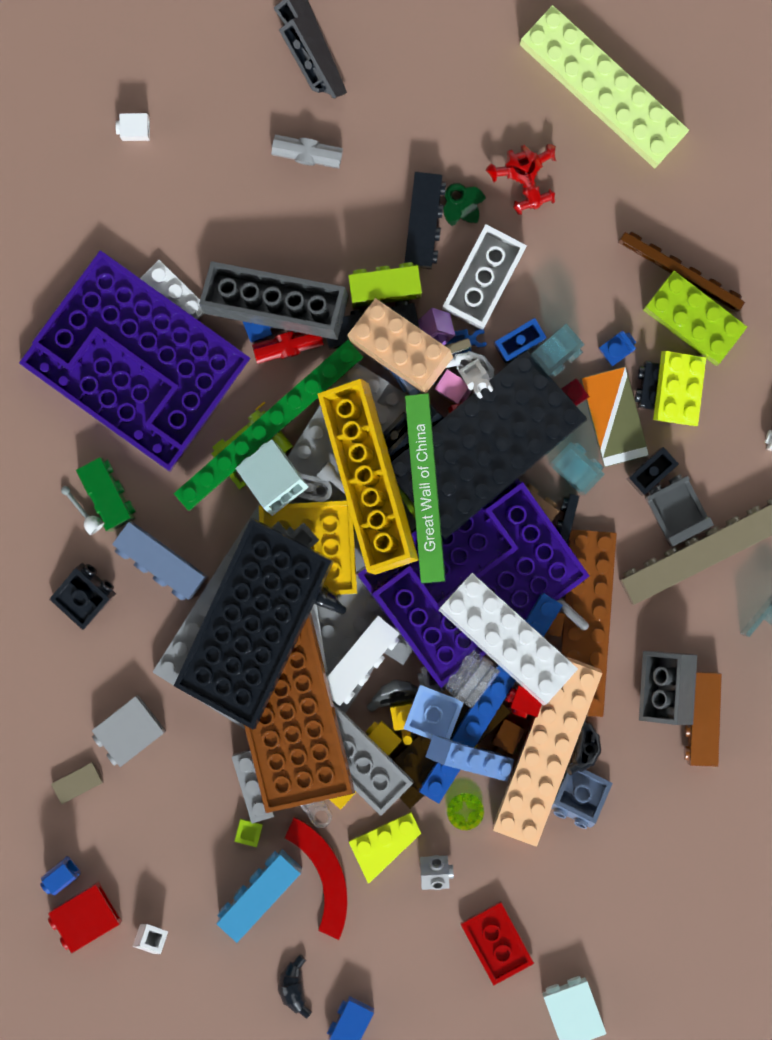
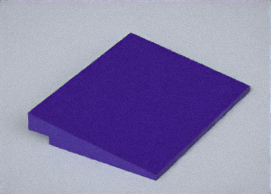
(134, 361)
(504, 546)

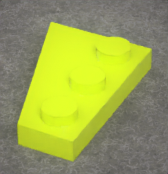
(383, 844)

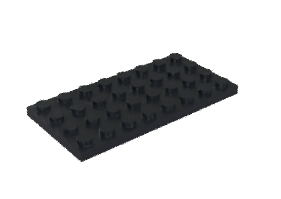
(494, 440)
(253, 623)

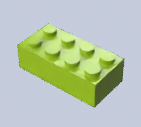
(695, 318)

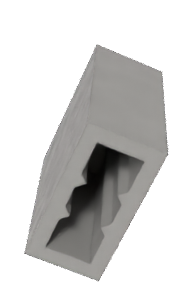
(128, 731)

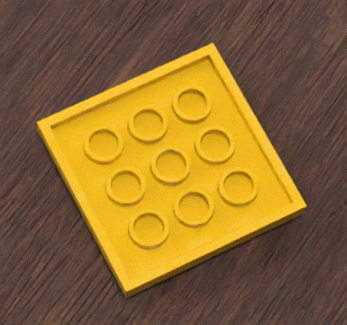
(334, 528)

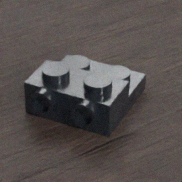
(83, 595)

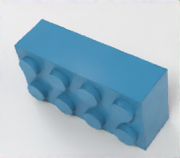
(259, 895)

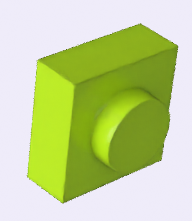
(248, 832)

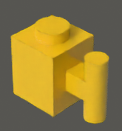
(399, 716)

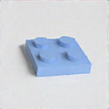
(433, 713)

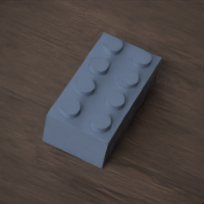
(159, 560)

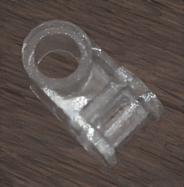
(311, 810)

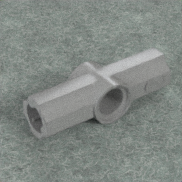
(307, 151)

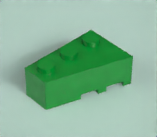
(106, 494)

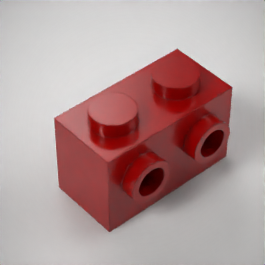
(523, 702)

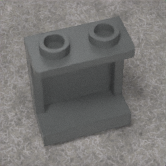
(678, 510)

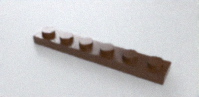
(709, 287)

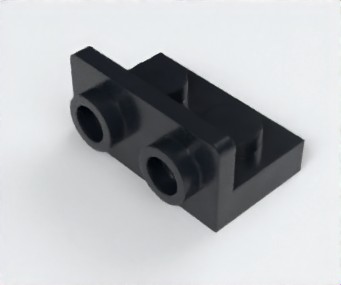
(647, 393)

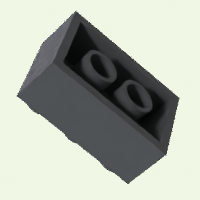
(668, 687)

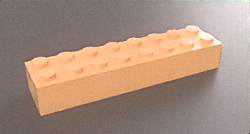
(546, 757)

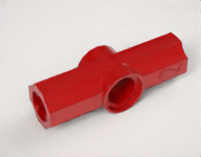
(285, 346)

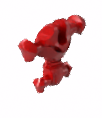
(523, 169)

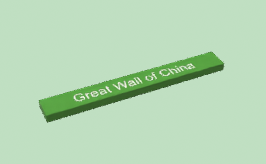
(425, 488)

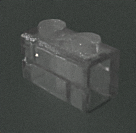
(472, 678)

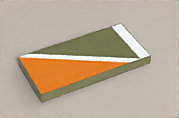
(614, 417)

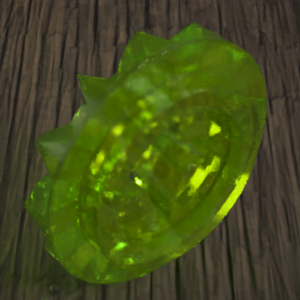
(474, 817)

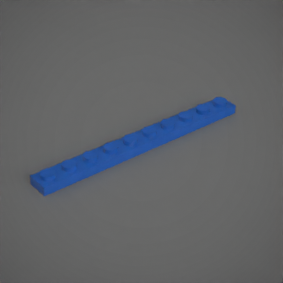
(483, 711)

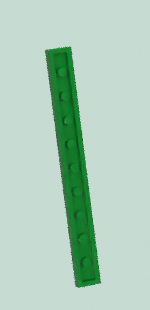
(268, 425)

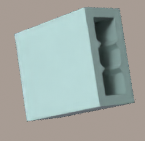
(271, 477)
(574, 1010)

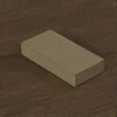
(77, 783)

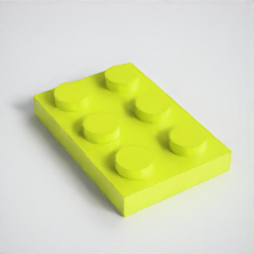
(679, 388)

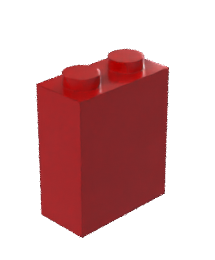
(84, 918)

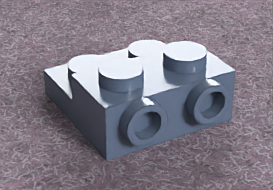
(581, 798)

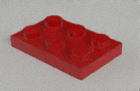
(497, 943)

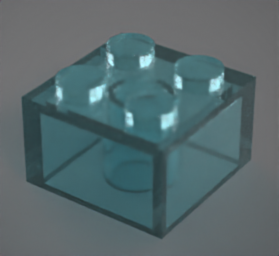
(557, 350)
(577, 468)

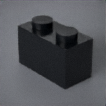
(652, 471)

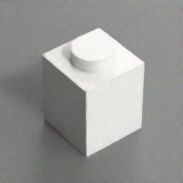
(133, 127)
(150, 939)

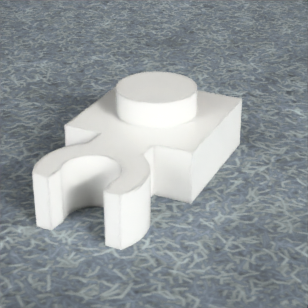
(475, 377)

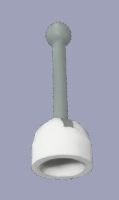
(91, 523)

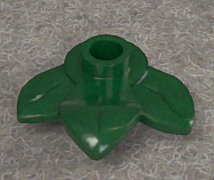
(465, 206)

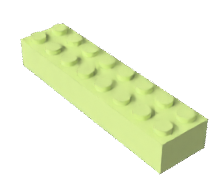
(603, 86)

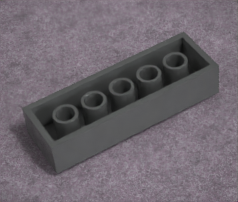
(274, 300)

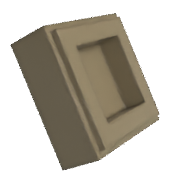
(459, 346)

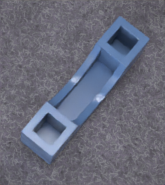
(469, 758)

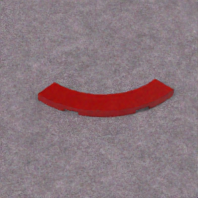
(330, 874)

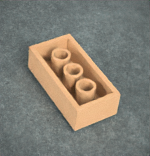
(400, 346)

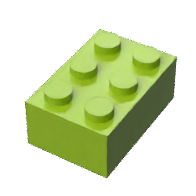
(385, 285)

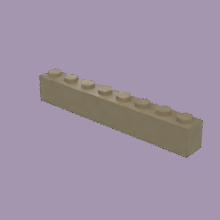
(698, 554)

